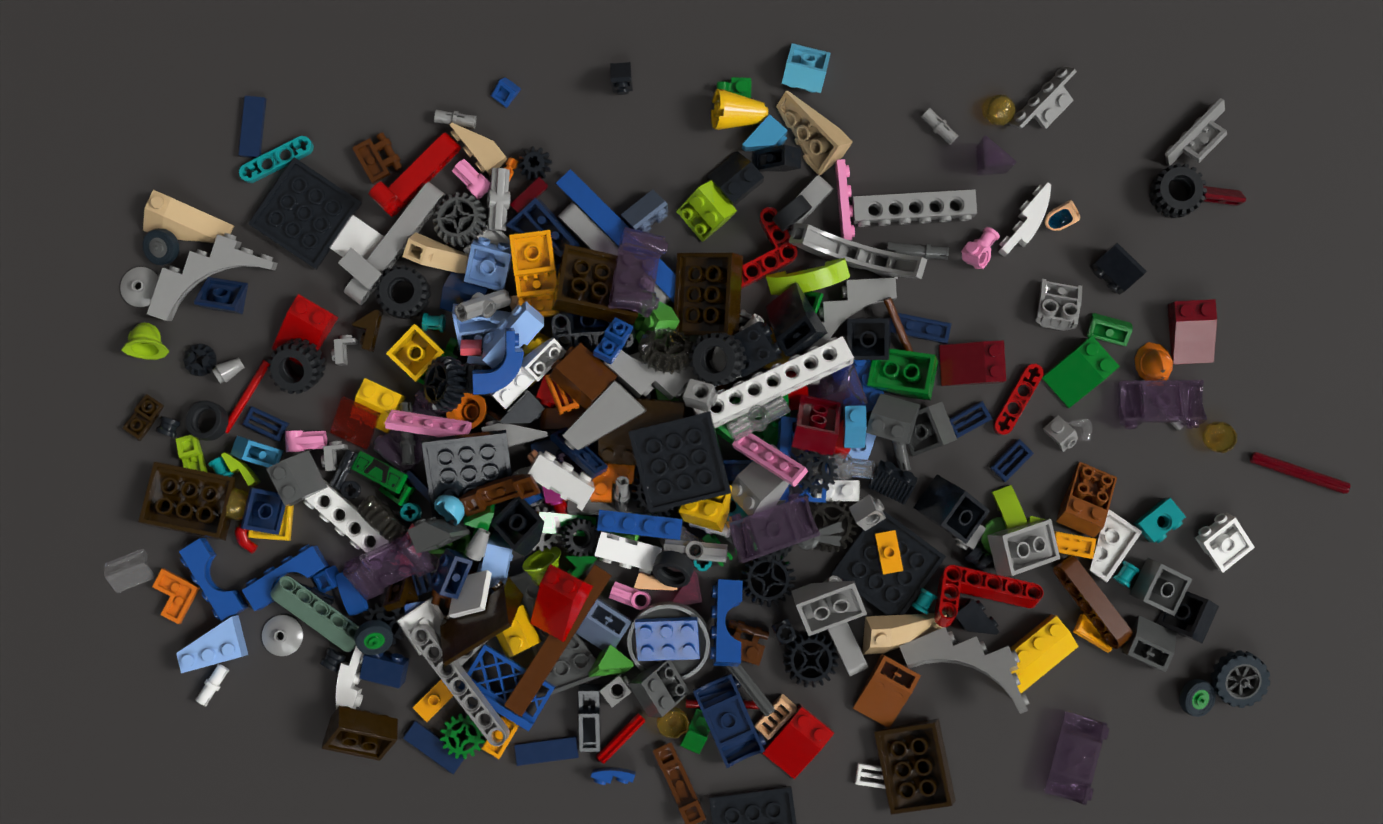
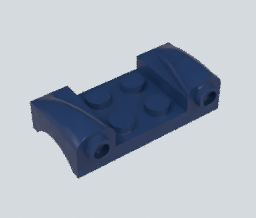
(729, 720)

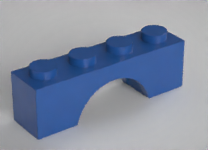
(640, 524)
(198, 558)
(307, 563)
(726, 648)

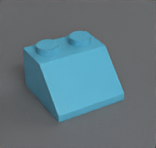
(806, 68)

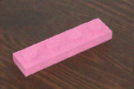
(844, 191)
(426, 424)
(771, 459)

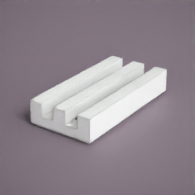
(860, 766)

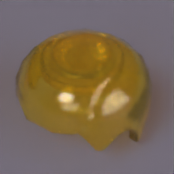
(999, 109)
(1219, 437)
(237, 504)
(673, 723)

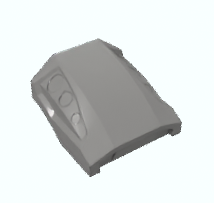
(1059, 305)

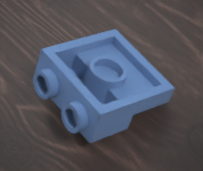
(488, 264)

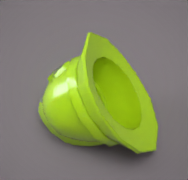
(145, 343)
(538, 563)

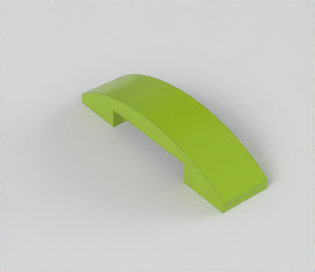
(810, 279)

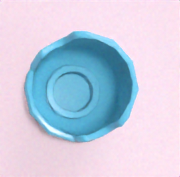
(450, 508)

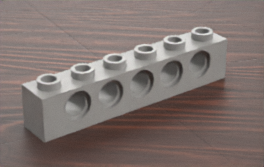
(964, 198)

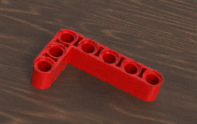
(412, 180)
(776, 253)
(981, 589)

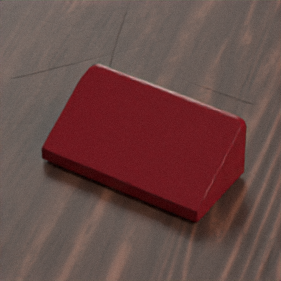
(529, 194)
(1224, 196)

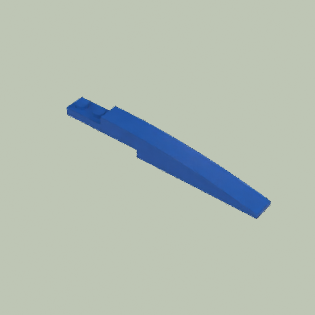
(609, 223)

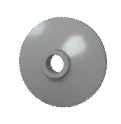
(142, 296)
(292, 635)

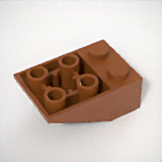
(1087, 500)
(886, 690)

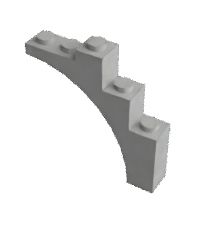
(858, 256)
(174, 285)
(858, 295)
(638, 378)
(997, 665)

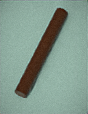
(897, 324)

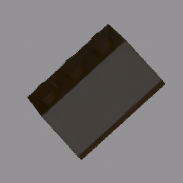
(360, 733)

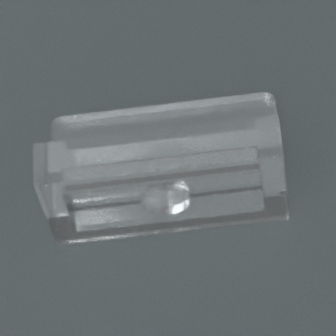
(128, 571)

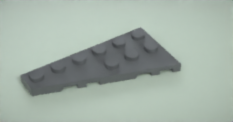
(576, 659)

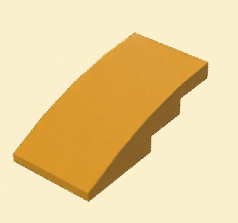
(534, 270)

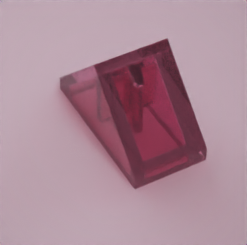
(690, 593)

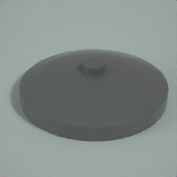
(667, 609)

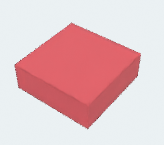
(471, 347)

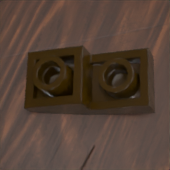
(144, 417)

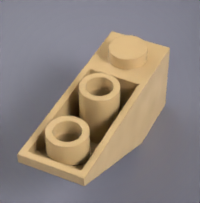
(483, 149)
(435, 254)

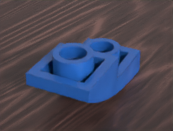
(613, 341)
(351, 598)
(605, 775)

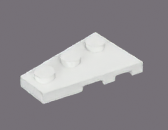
(1112, 545)

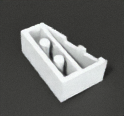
(562, 479)
(627, 552)

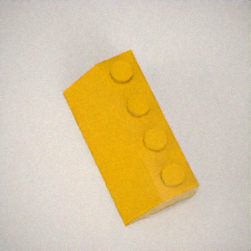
(1042, 650)

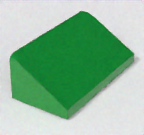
(1109, 329)

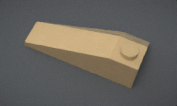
(817, 136)
(182, 220)
(891, 631)

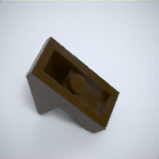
(371, 324)
(400, 594)

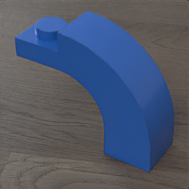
(503, 374)

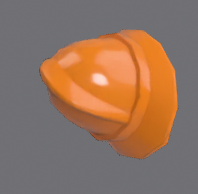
(1153, 362)
(472, 409)

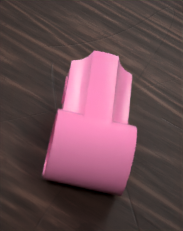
(475, 182)
(299, 440)
(628, 595)

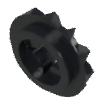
(208, 362)

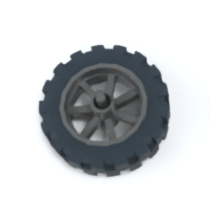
(1253, 691)

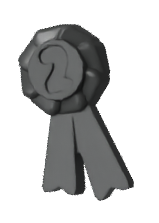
(825, 537)

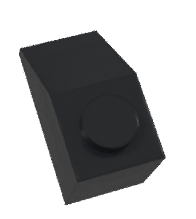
(778, 158)

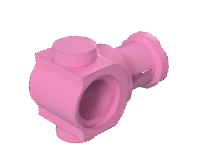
(979, 251)

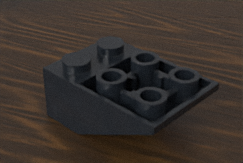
(794, 321)

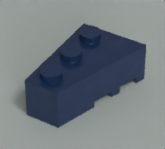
(538, 217)

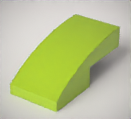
(191, 453)
(236, 465)
(1009, 507)

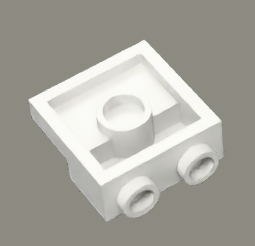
(1224, 541)

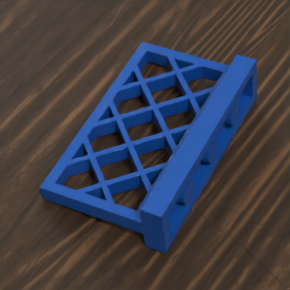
(784, 445)
(495, 699)

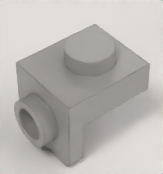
(339, 353)
(1061, 433)
(329, 459)

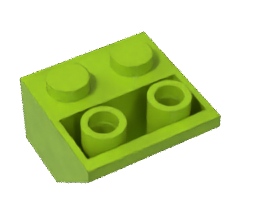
(706, 210)

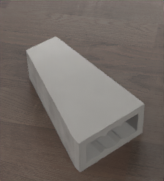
(605, 415)

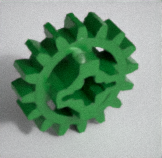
(449, 732)

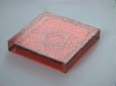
(355, 422)

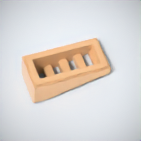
(649, 582)
(788, 704)

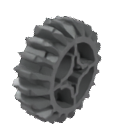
(456, 205)

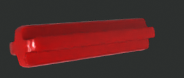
(635, 723)

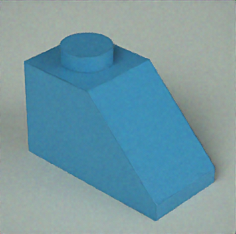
(767, 135)
(854, 426)
(255, 452)

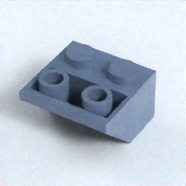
(646, 212)
(604, 625)

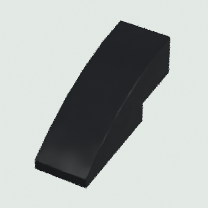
(589, 718)

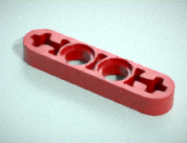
(1020, 400)

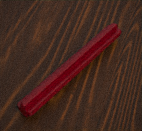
(1300, 472)

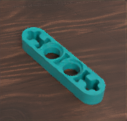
(274, 155)

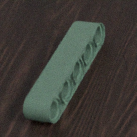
(315, 612)

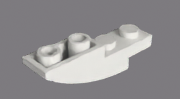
(1032, 215)
(533, 368)
(842, 489)
(348, 676)

